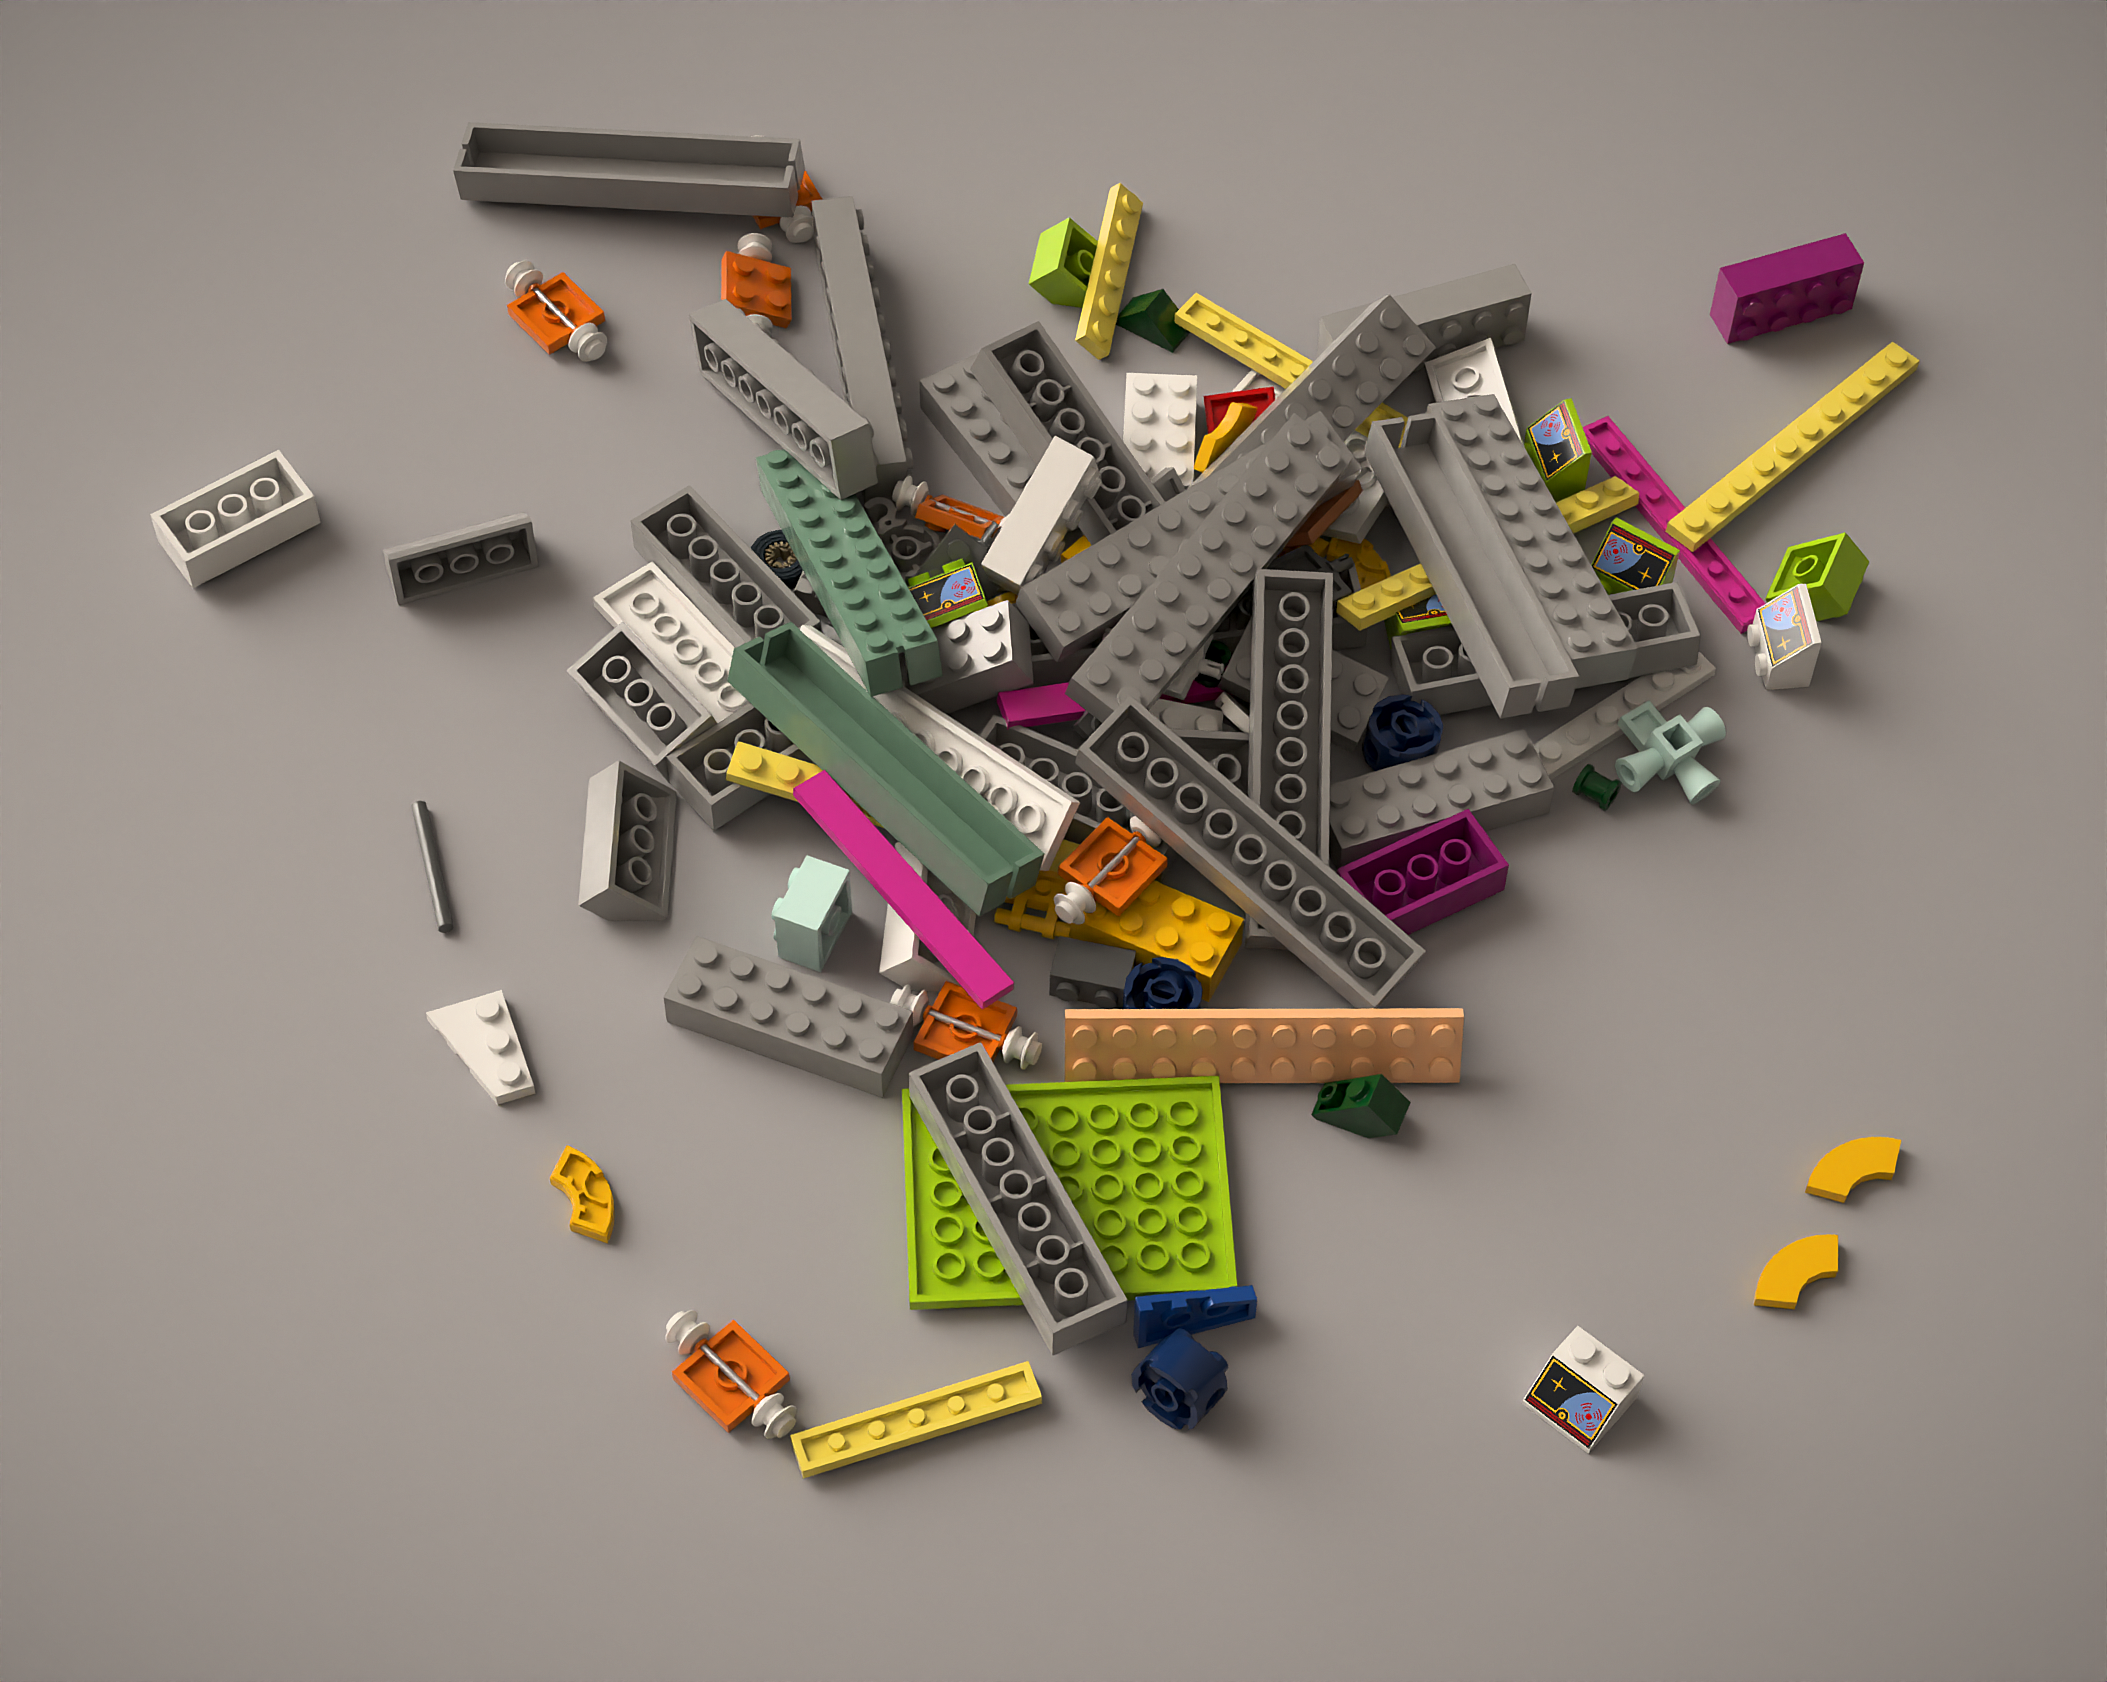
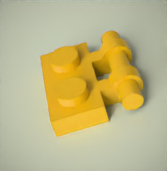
(1040, 898)

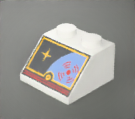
(1785, 640)
(1583, 1389)

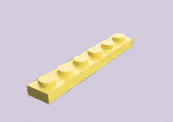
(1109, 271)
(915, 1419)

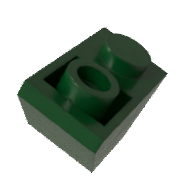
(1362, 1106)

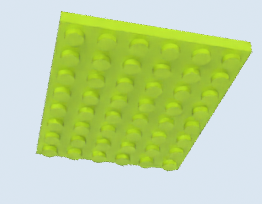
(1135, 1162)

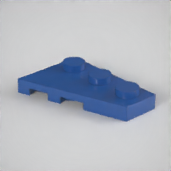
(1192, 1311)

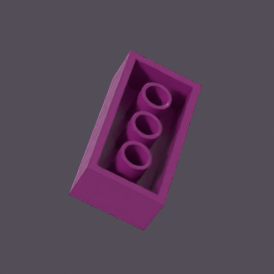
(1786, 288)
(1430, 873)

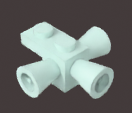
(1669, 749)

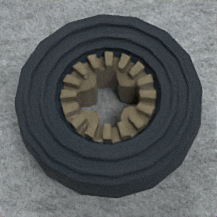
(775, 545)

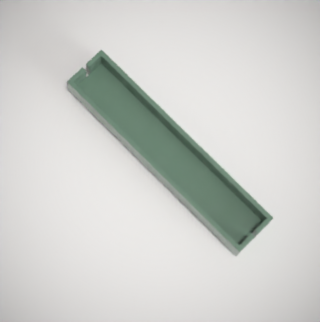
(851, 576)
(885, 768)

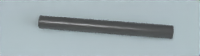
(432, 867)

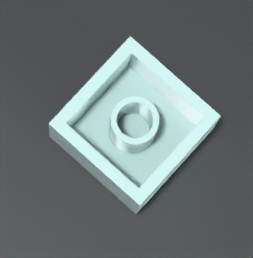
(812, 913)

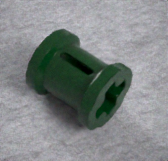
(1217, 653)
(1596, 787)

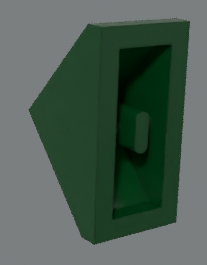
(1153, 319)

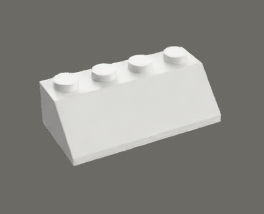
(904, 955)

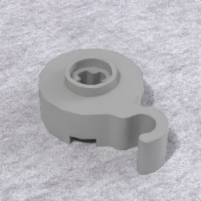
(906, 543)

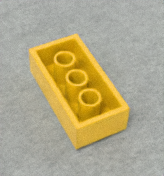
(1169, 926)

